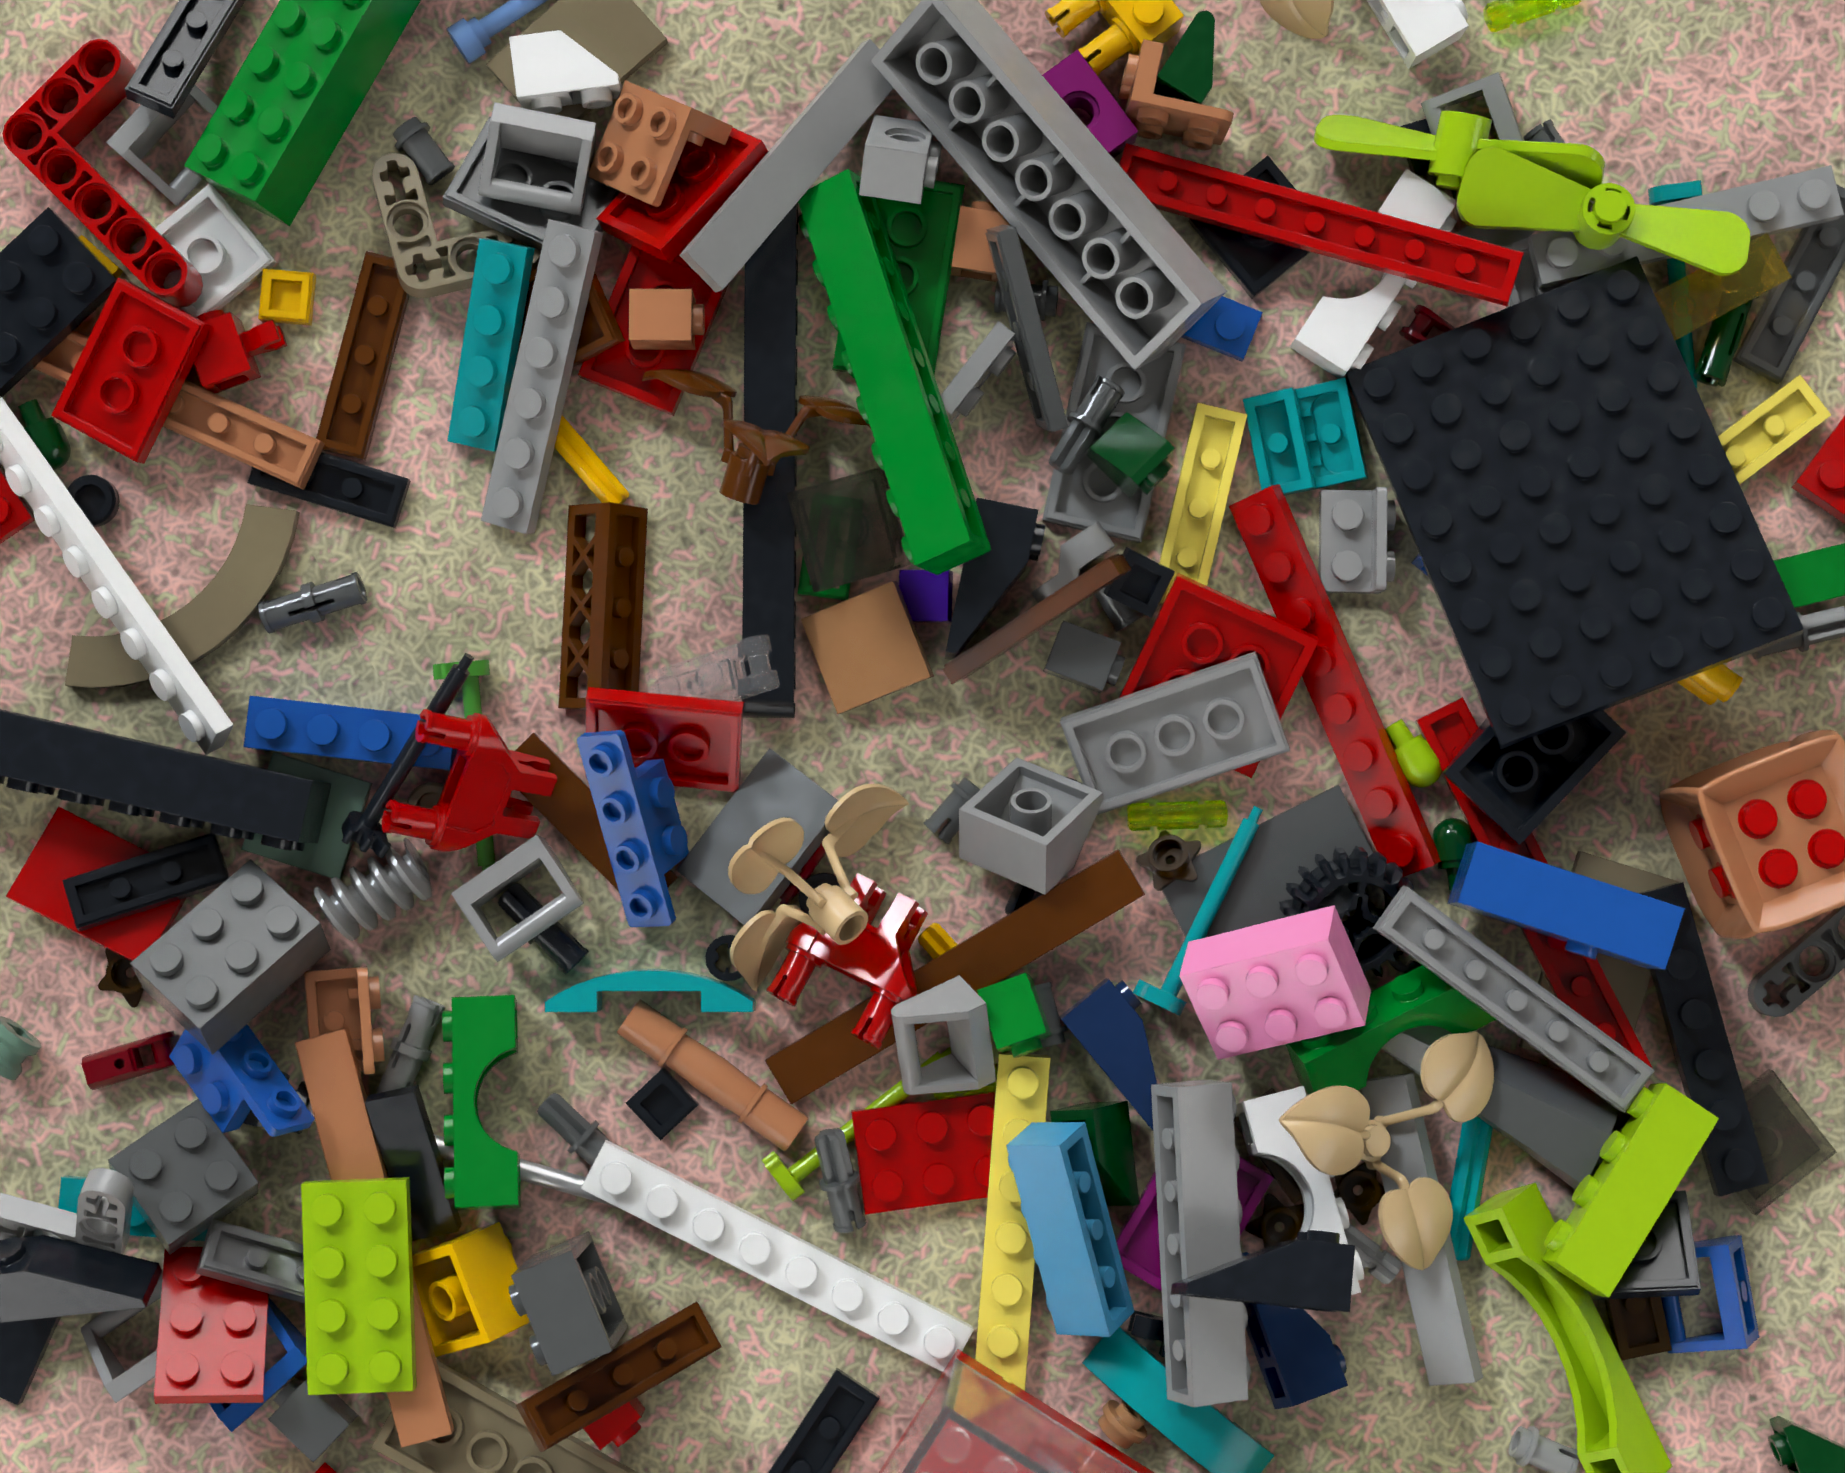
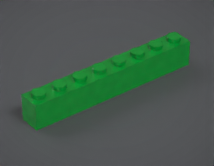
(892, 375)

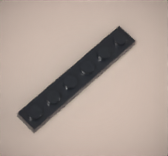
(1706, 1055)

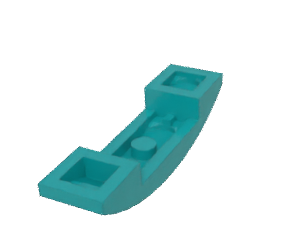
(715, 994)
(1198, 1431)

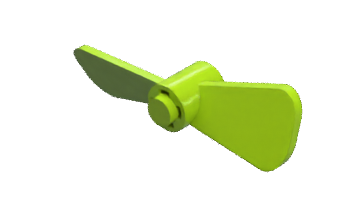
(1455, 142)
(1517, 194)

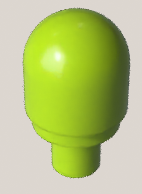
(1414, 756)

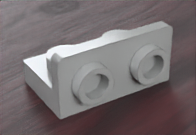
(1355, 540)

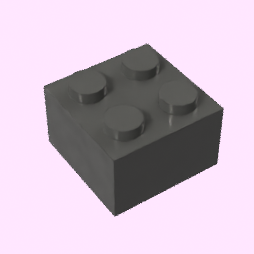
(185, 1176)

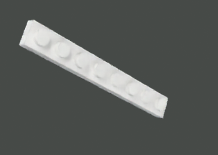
(110, 587)
(775, 1256)

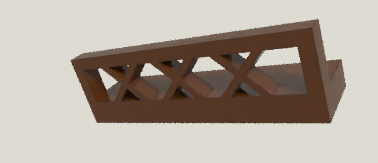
(611, 604)

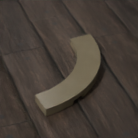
(208, 618)

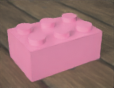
(1276, 983)

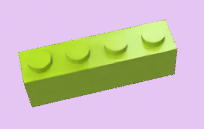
(1628, 1188)

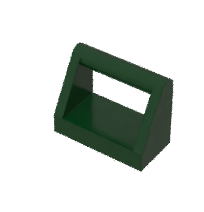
(1190, 66)

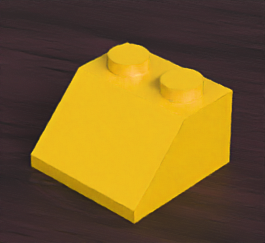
(467, 1289)

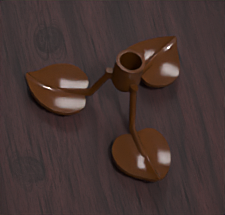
(759, 448)

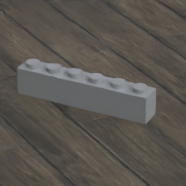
(1196, 1233)

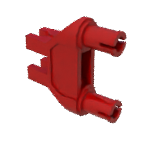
(477, 788)
(875, 959)

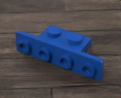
(637, 824)
(241, 1080)

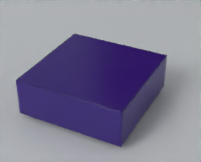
(927, 595)

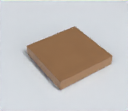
(867, 647)

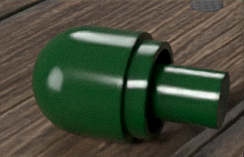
(46, 434)
(1450, 841)

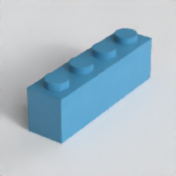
(1070, 1228)

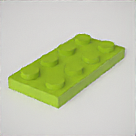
(358, 1286)

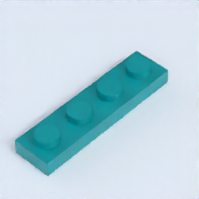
(490, 342)

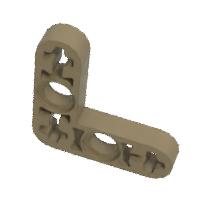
(423, 246)

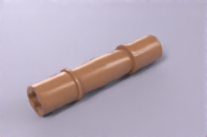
(712, 1075)

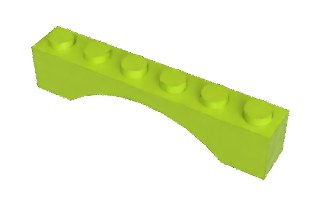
(1609, 1415)

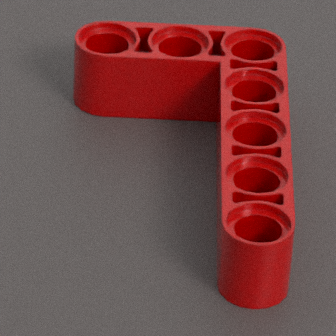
(89, 188)

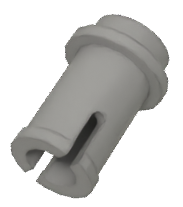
(1534, 1449)

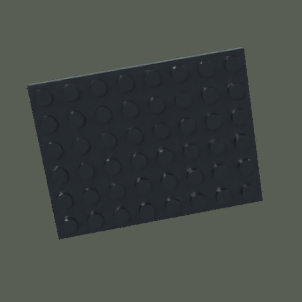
(1572, 503)

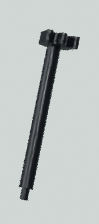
(365, 826)

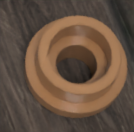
(1122, 1424)

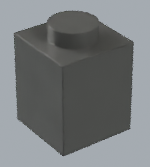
(1084, 658)
(310, 1420)

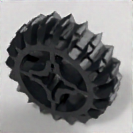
(1350, 877)

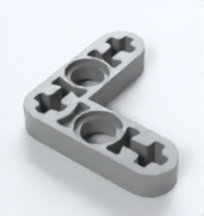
(100, 1219)

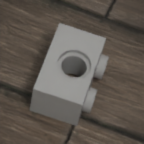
(899, 160)

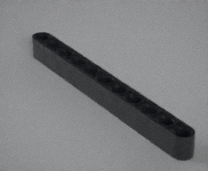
(772, 405)

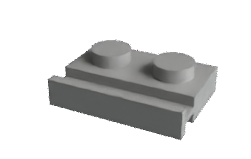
(990, 357)

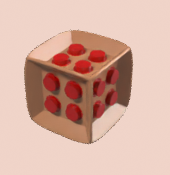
(1764, 835)

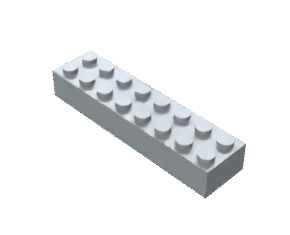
(1048, 177)

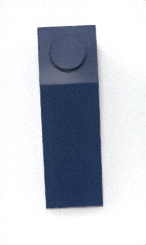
(1116, 1040)
(1294, 1354)

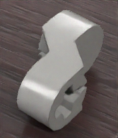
(1075, 558)

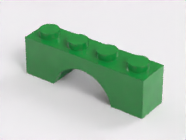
(1402, 1004)
(481, 1036)

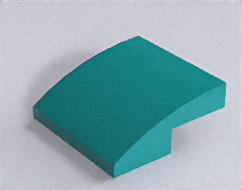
(1306, 437)

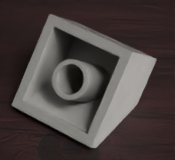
(1028, 825)

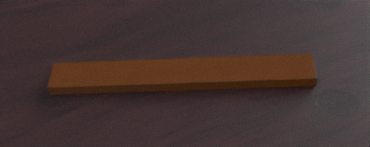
(978, 960)

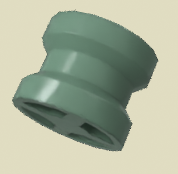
(15, 1047)

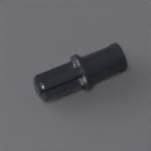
(554, 940)

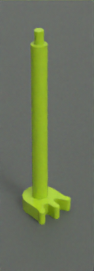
(790, 1177)

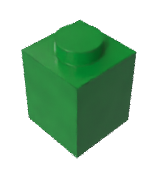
(1015, 1015)

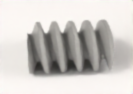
(376, 892)

